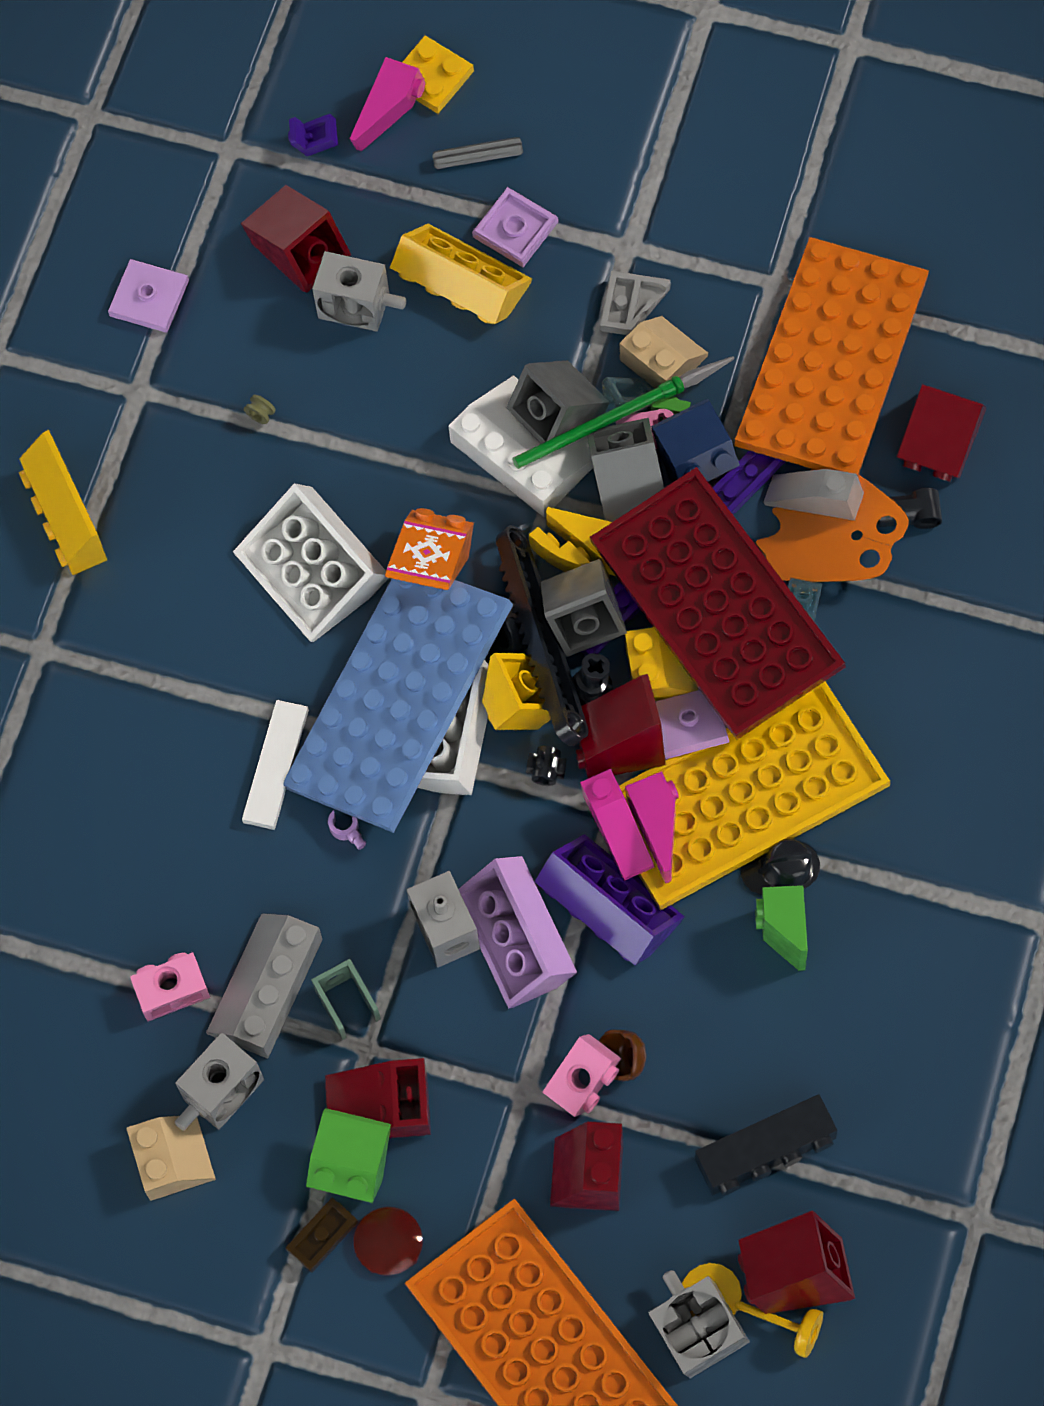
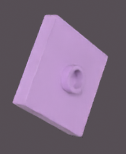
(515, 227)
(148, 295)
(689, 724)

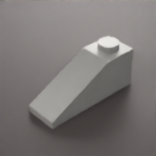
(817, 492)

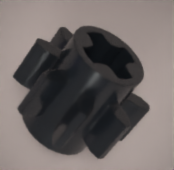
(546, 765)

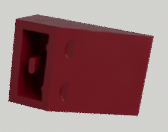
(386, 1093)

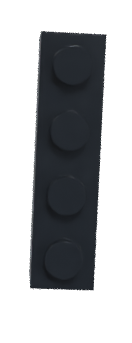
(766, 1145)

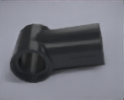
(920, 507)

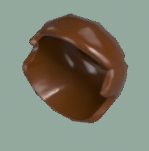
(630, 1050)

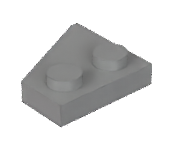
(631, 300)

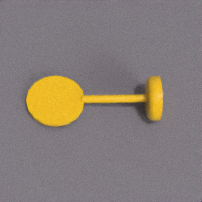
(731, 1290)

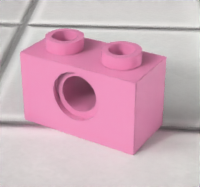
(159, 1002)
(565, 1084)

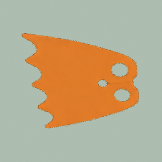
(822, 546)

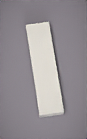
(274, 764)

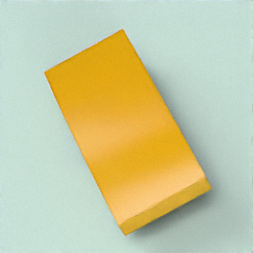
(564, 557)

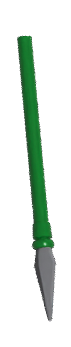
(663, 391)

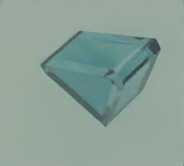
(623, 390)

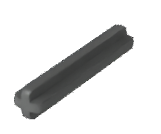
(477, 152)

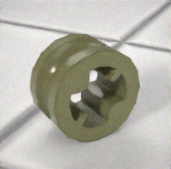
(259, 409)

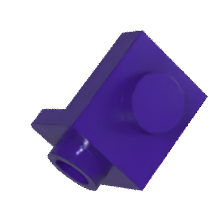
(313, 135)

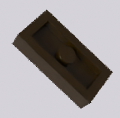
(321, 1235)

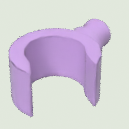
(351, 834)

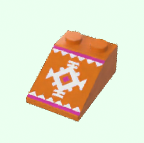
(431, 549)

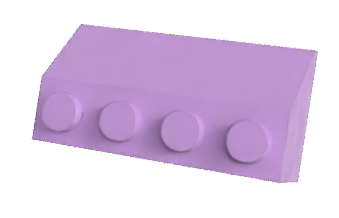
(516, 931)

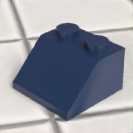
(695, 440)

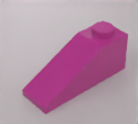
(388, 100)
(655, 812)
(616, 824)

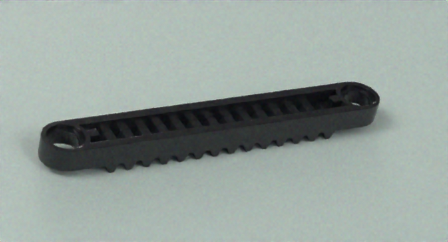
(543, 647)

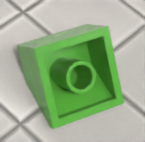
(784, 922)
(349, 1155)

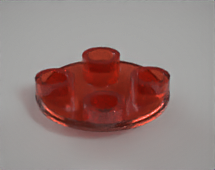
(388, 1241)

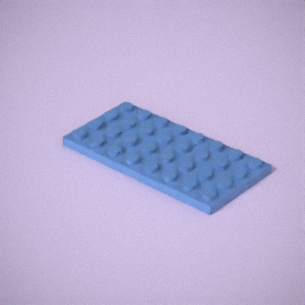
(396, 699)

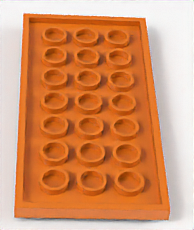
(831, 358)
(530, 1321)

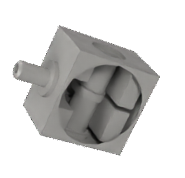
(353, 291)
(443, 919)
(216, 1100)
(699, 1339)

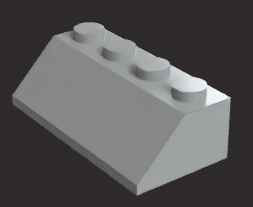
(266, 982)

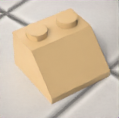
(659, 351)
(170, 1157)

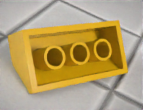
(459, 273)
(61, 505)

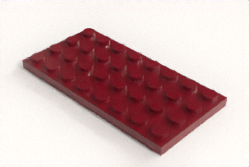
(717, 603)

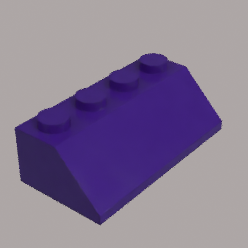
(616, 910)

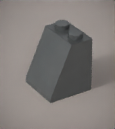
(554, 399)
(625, 466)
(582, 607)

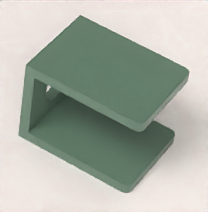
(344, 971)

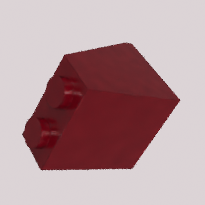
(294, 235)
(941, 433)
(622, 731)
(588, 1167)
(795, 1265)

